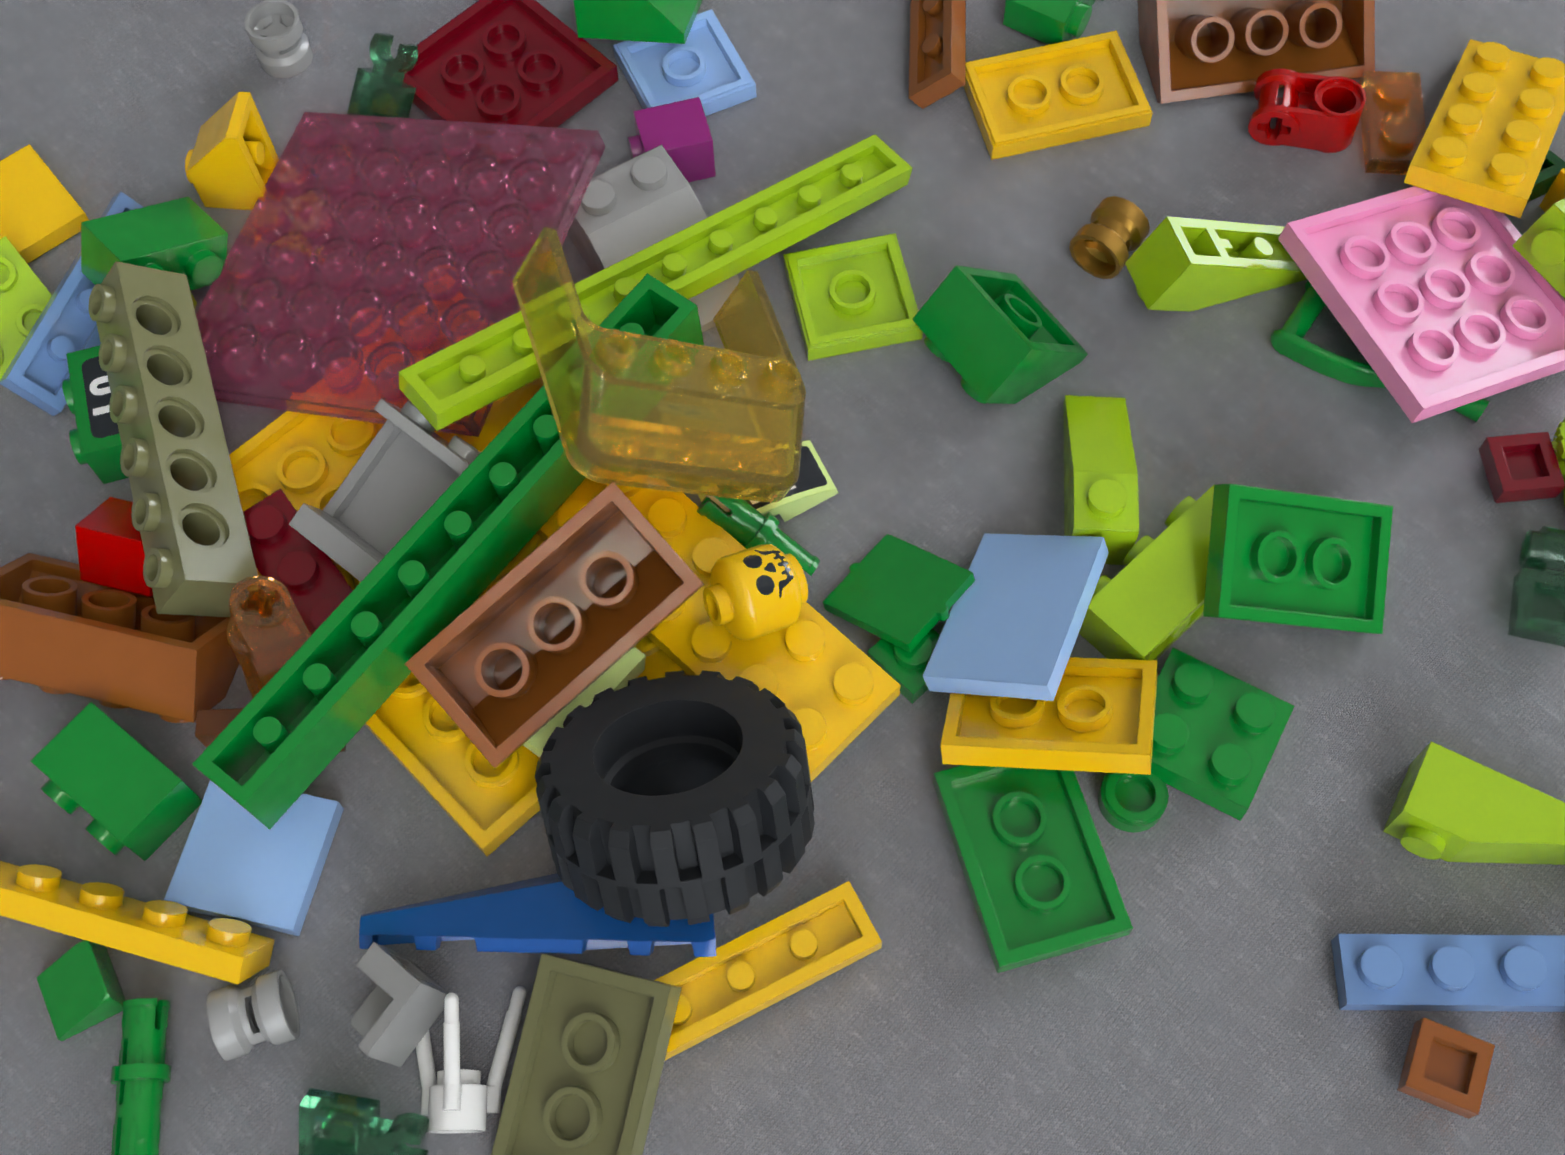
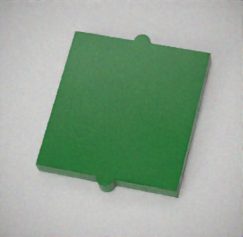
(899, 592)

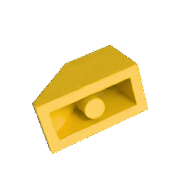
(232, 156)

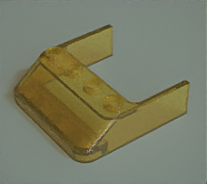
(663, 407)

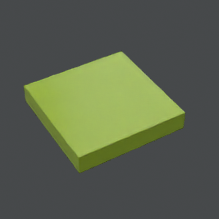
(852, 296)

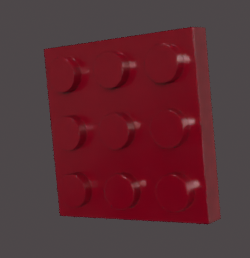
(507, 67)

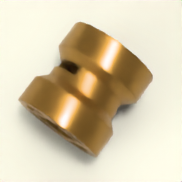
(1113, 232)

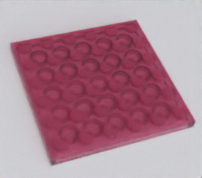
(381, 253)

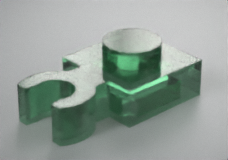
(381, 88)
(352, 1126)

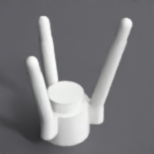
(455, 1097)

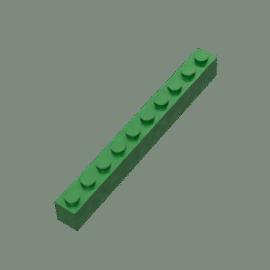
(414, 592)

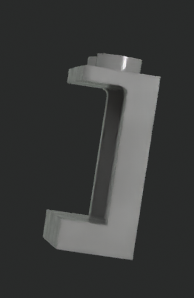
(385, 490)

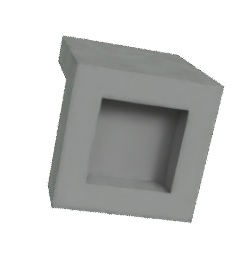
(398, 1007)

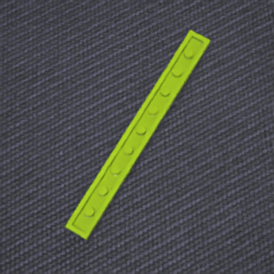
(689, 262)

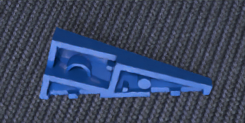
(527, 918)

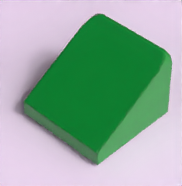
(80, 989)

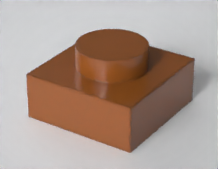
(1446, 1068)

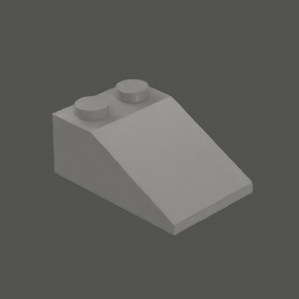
(637, 208)

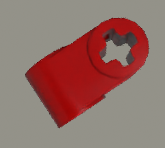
(1312, 113)

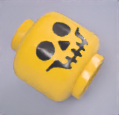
(755, 591)

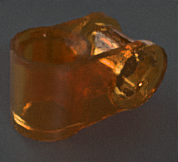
(263, 628)

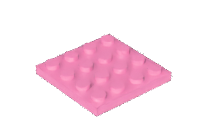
(1432, 296)

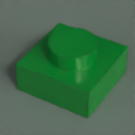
(905, 666)

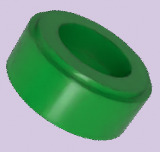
(1132, 800)

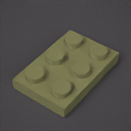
(586, 1062)

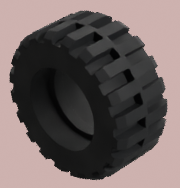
(687, 854)

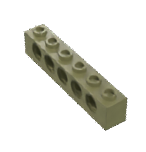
(171, 441)

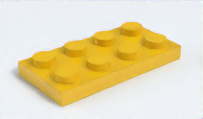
(1491, 128)

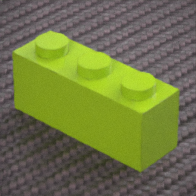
(1157, 590)

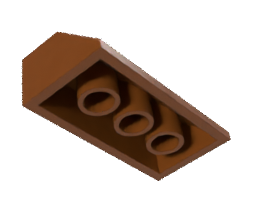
(1225, 44)
(554, 624)
(108, 643)

